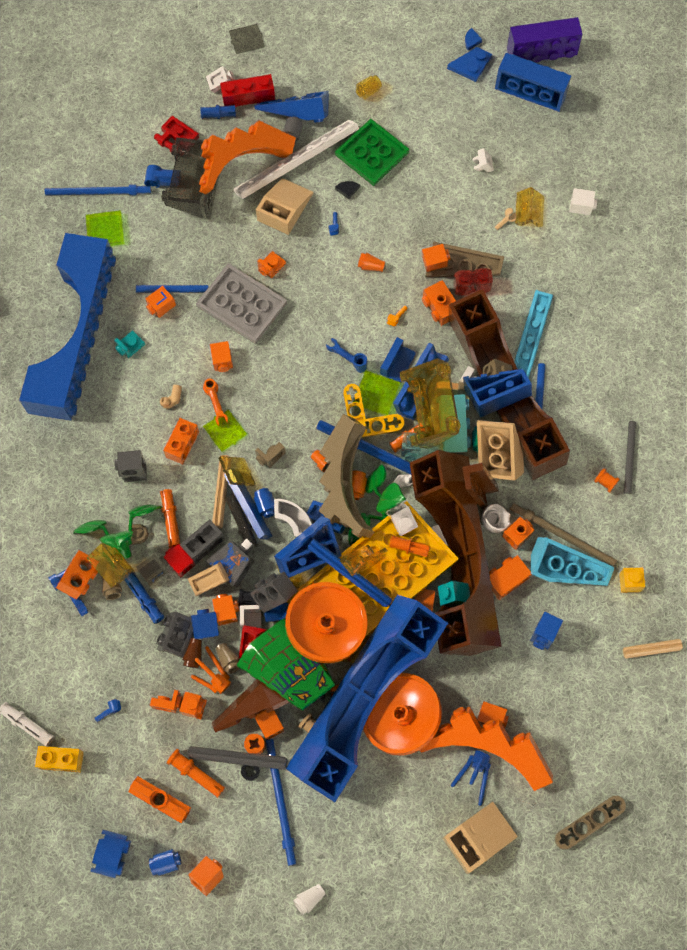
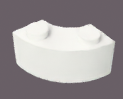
(293, 515)

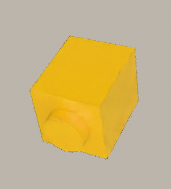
(632, 580)

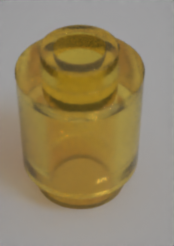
(368, 86)

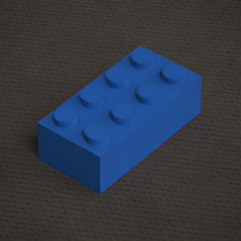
(532, 82)

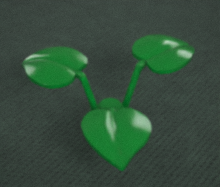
(388, 499)
(122, 539)

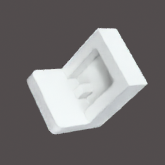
(402, 518)

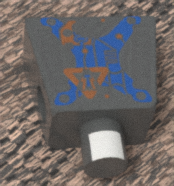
(234, 560)

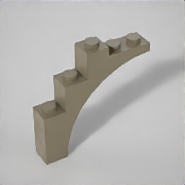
(337, 479)

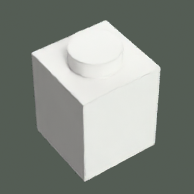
(582, 201)

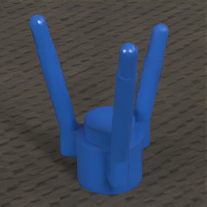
(479, 762)

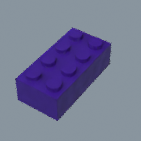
(545, 40)

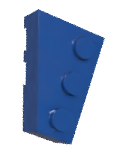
(497, 390)

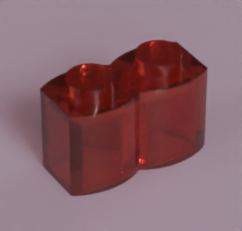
(469, 281)

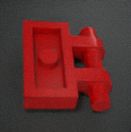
(174, 129)

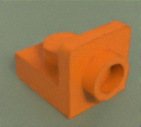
(271, 265)
(163, 703)

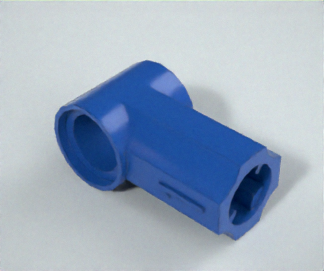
(157, 176)

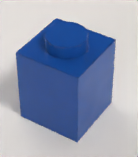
(204, 624)

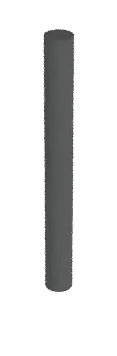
(630, 457)

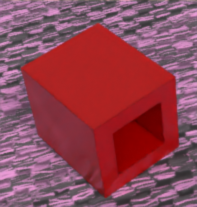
(179, 560)

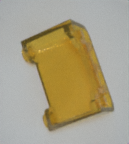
(433, 403)

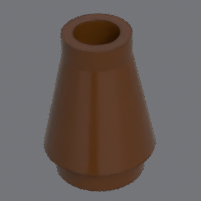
(193, 651)

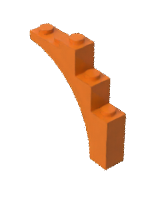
(259, 139)
(520, 752)

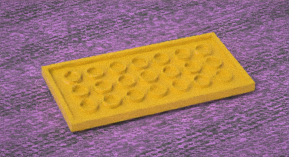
(396, 571)

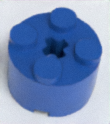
(110, 853)

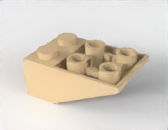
(283, 205)
(479, 837)

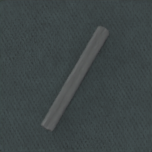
(237, 757)

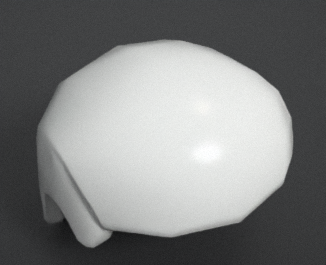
(490, 515)

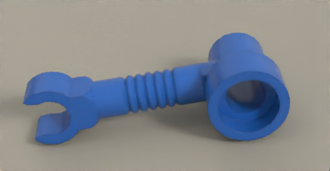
(356, 360)
(54, 579)

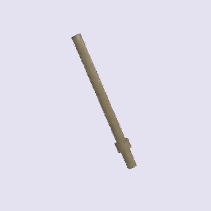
(530, 516)

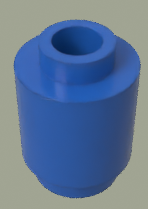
(264, 502)
(165, 862)

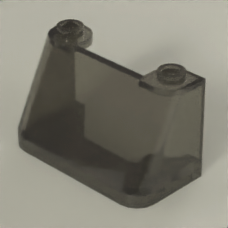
(185, 180)

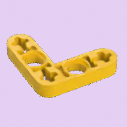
(361, 417)

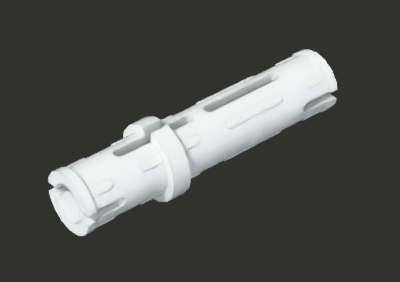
(30, 727)

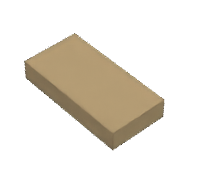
(208, 579)

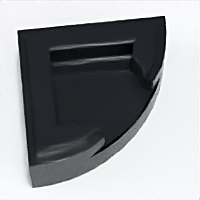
(347, 188)

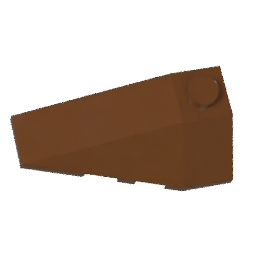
(248, 705)

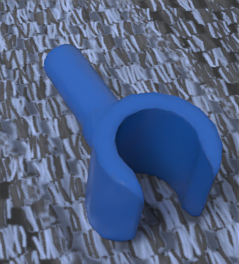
(334, 228)
(114, 706)

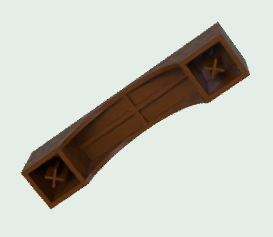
(483, 341)
(442, 491)

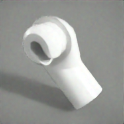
(404, 480)

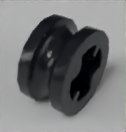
(244, 773)

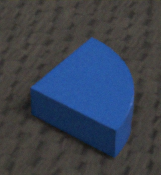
(472, 39)

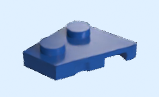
(471, 64)

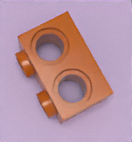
(181, 441)
(75, 573)

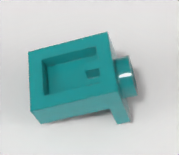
(129, 344)

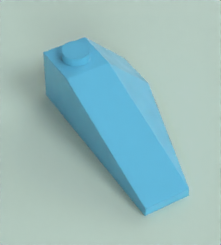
(563, 564)

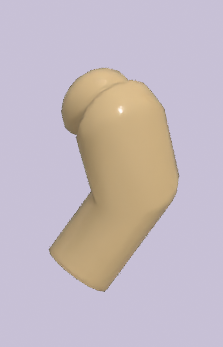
(169, 402)

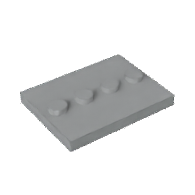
(241, 303)

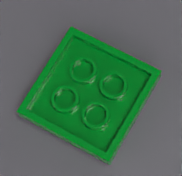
(372, 152)

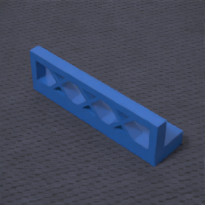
(405, 401)

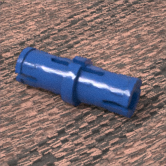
(218, 111)

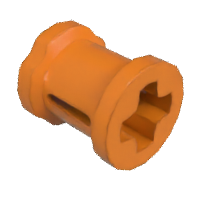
(606, 480)

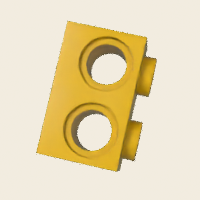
(59, 759)

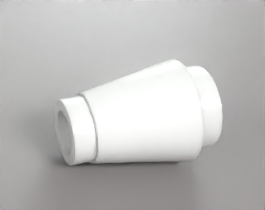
(308, 899)

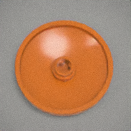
(326, 622)
(404, 716)

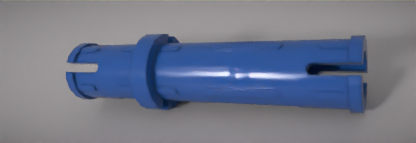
(147, 603)

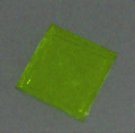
(106, 226)
(378, 392)

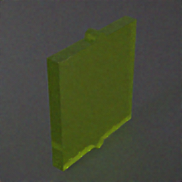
(225, 434)

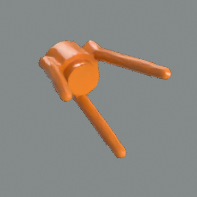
(219, 682)

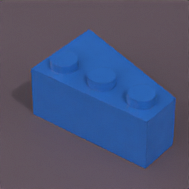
(298, 558)

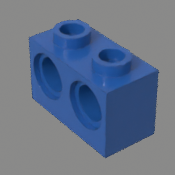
(546, 631)

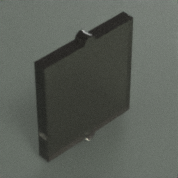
(246, 38)

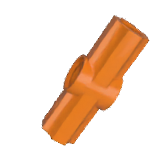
(147, 792)

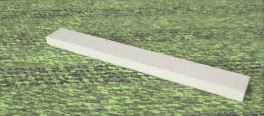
(296, 159)

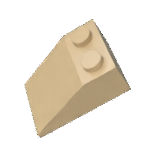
(500, 449)

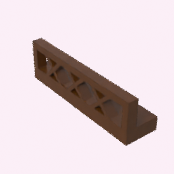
(479, 483)

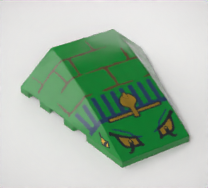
(284, 669)

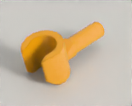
(393, 320)

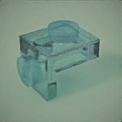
(409, 452)

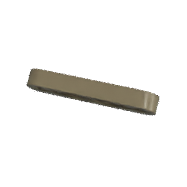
(588, 820)

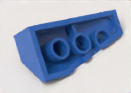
(311, 107)

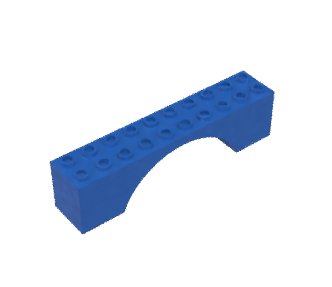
(55, 383)
(330, 748)

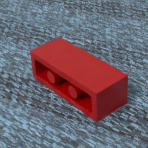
(248, 91)

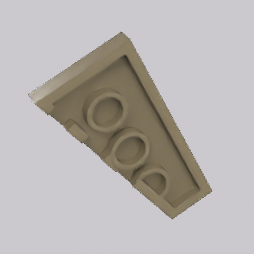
(467, 259)

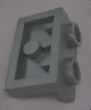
(175, 634)

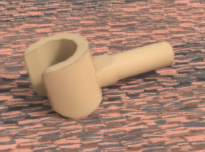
(508, 218)

